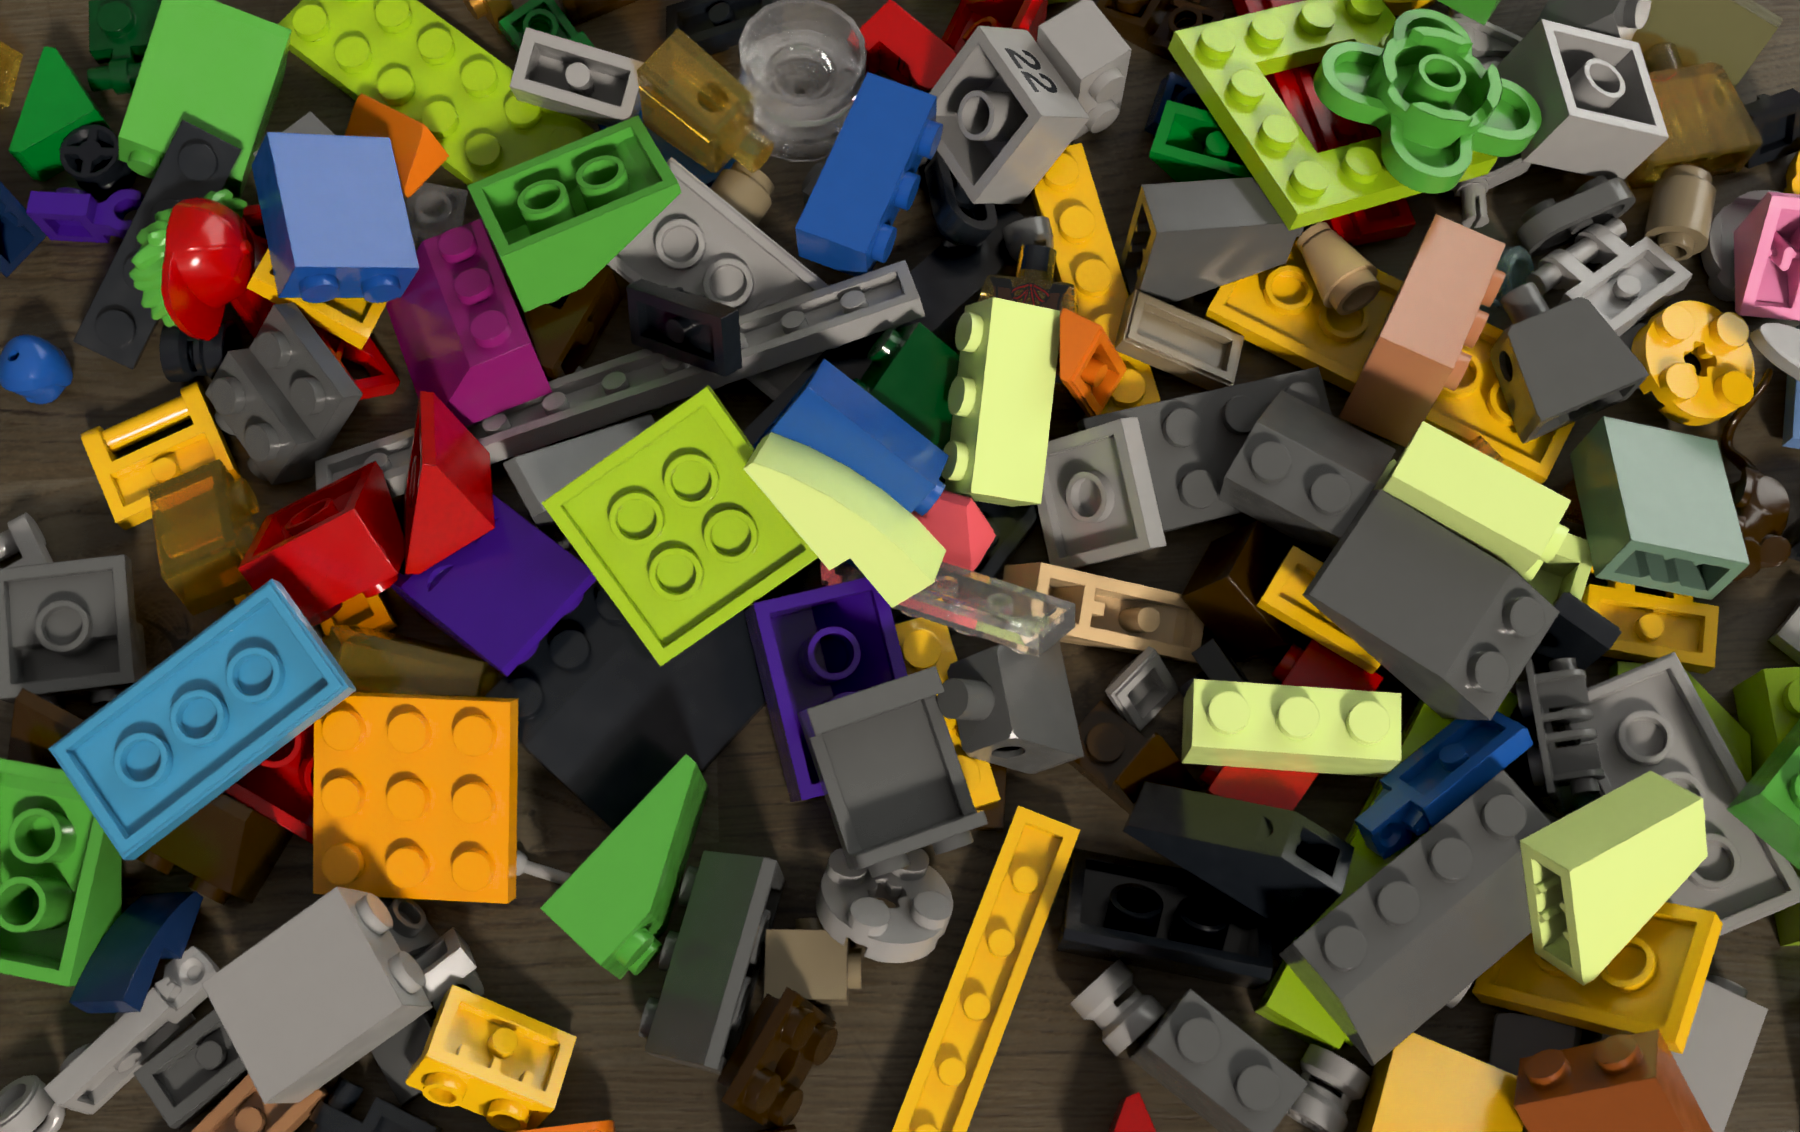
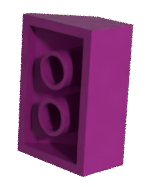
(465, 328)

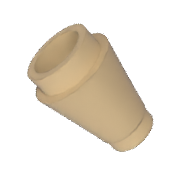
(1338, 270)

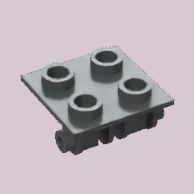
(1552, 766)

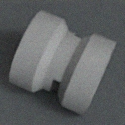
(1126, 1018)
(1332, 1077)

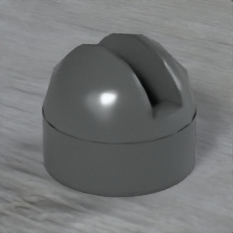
(1027, 231)

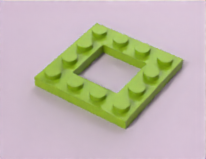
(1228, 71)

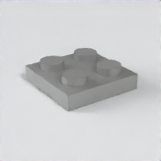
(1099, 496)

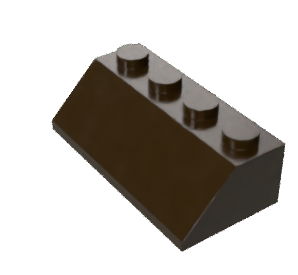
(221, 844)

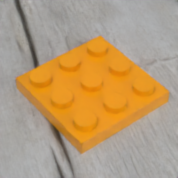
(417, 797)

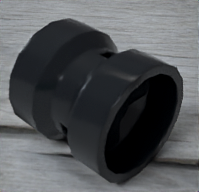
(188, 357)

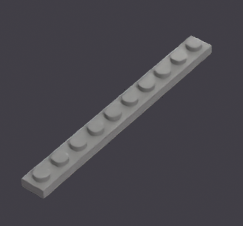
(652, 380)

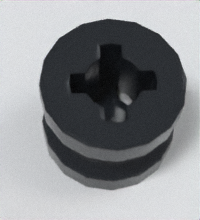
(88, 150)

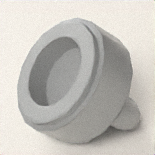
(26, 1105)

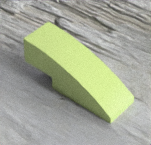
(846, 517)

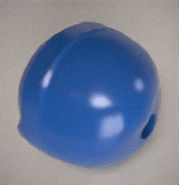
(34, 369)

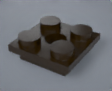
(776, 1058)

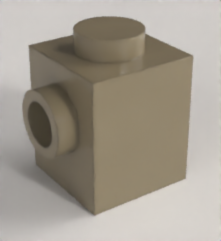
(811, 964)

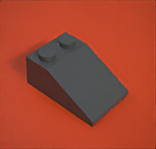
(1431, 608)

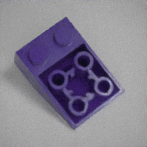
(499, 590)

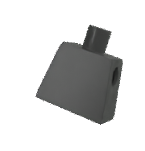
(1559, 362)
(1013, 708)

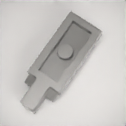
(103, 1067)

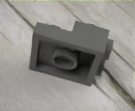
(283, 397)
(70, 630)

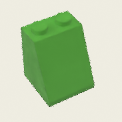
(211, 71)

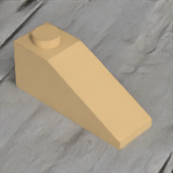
(1115, 611)

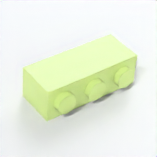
(1002, 402)
(1291, 728)

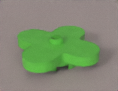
(1427, 100)

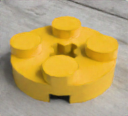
(1717, 343)

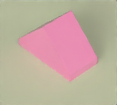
(1769, 259)

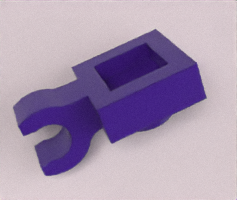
(78, 217)

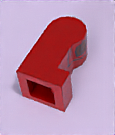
(904, 48)

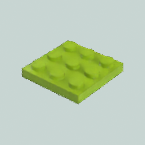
(679, 527)

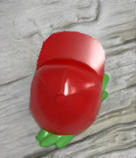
(194, 262)

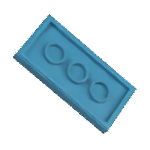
(202, 719)

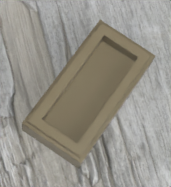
(1178, 342)

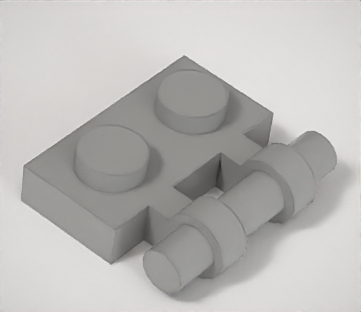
(1626, 287)

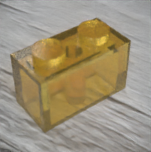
(203, 534)

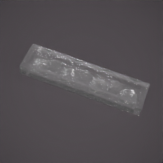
(982, 607)

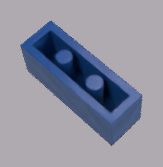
(869, 177)

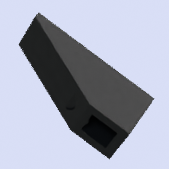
(1246, 850)

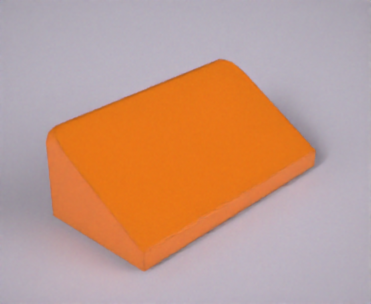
(413, 144)
(1088, 362)

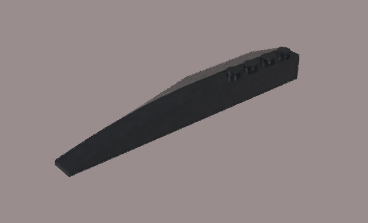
(592, 691)

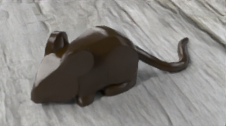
(1758, 500)

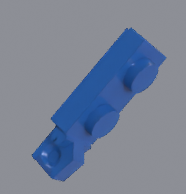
(1439, 779)

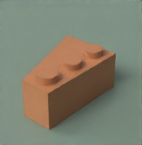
(1426, 331)

